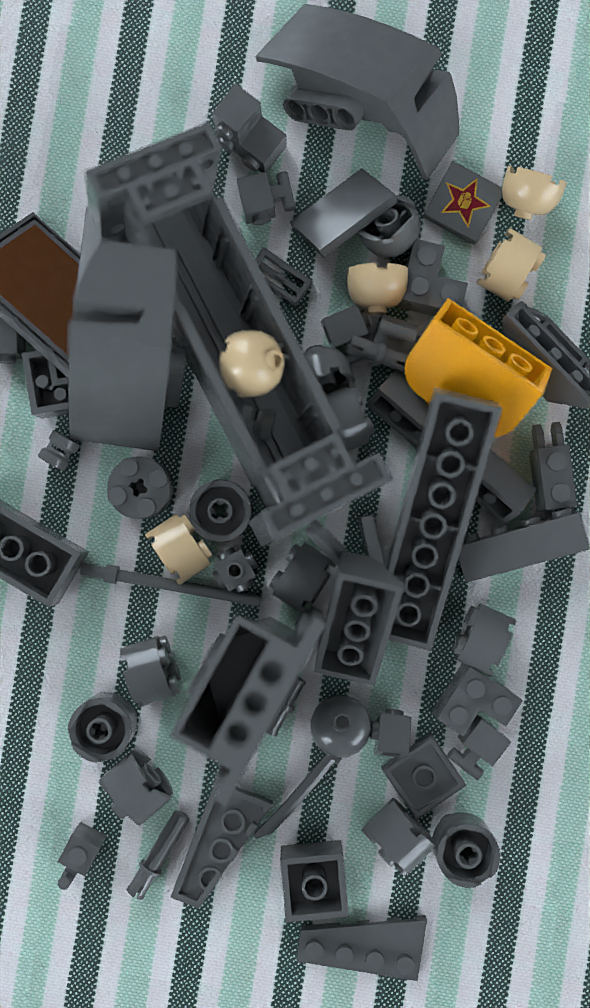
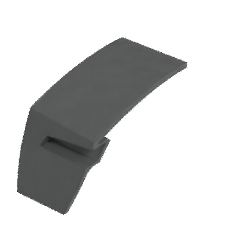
(368, 72)
(122, 347)

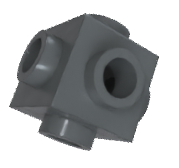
(247, 566)

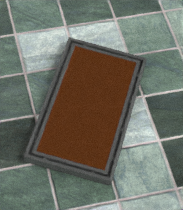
(40, 287)

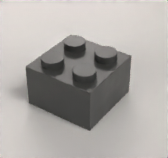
(313, 881)

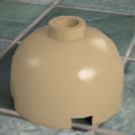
(531, 192)
(377, 286)
(251, 363)

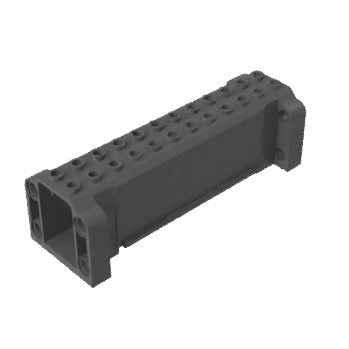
(168, 201)

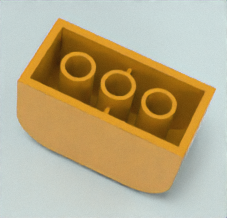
(477, 361)

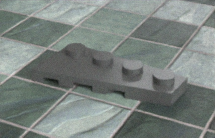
(217, 843)
(376, 948)

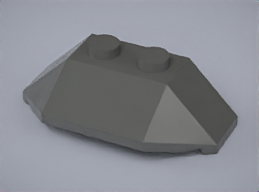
(545, 340)

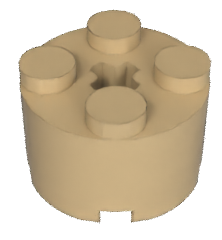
(511, 265)
(178, 548)

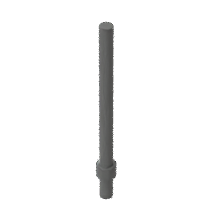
(113, 573)

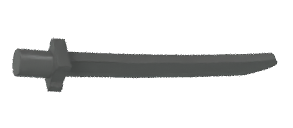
(297, 796)

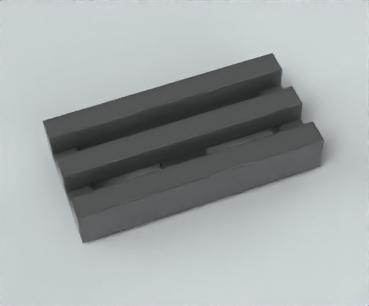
(300, 292)

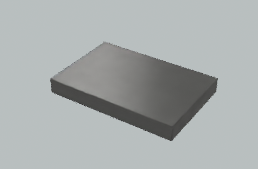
(343, 212)

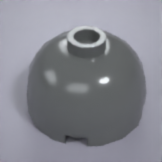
(394, 230)
(329, 367)
(340, 726)

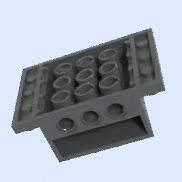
(243, 690)

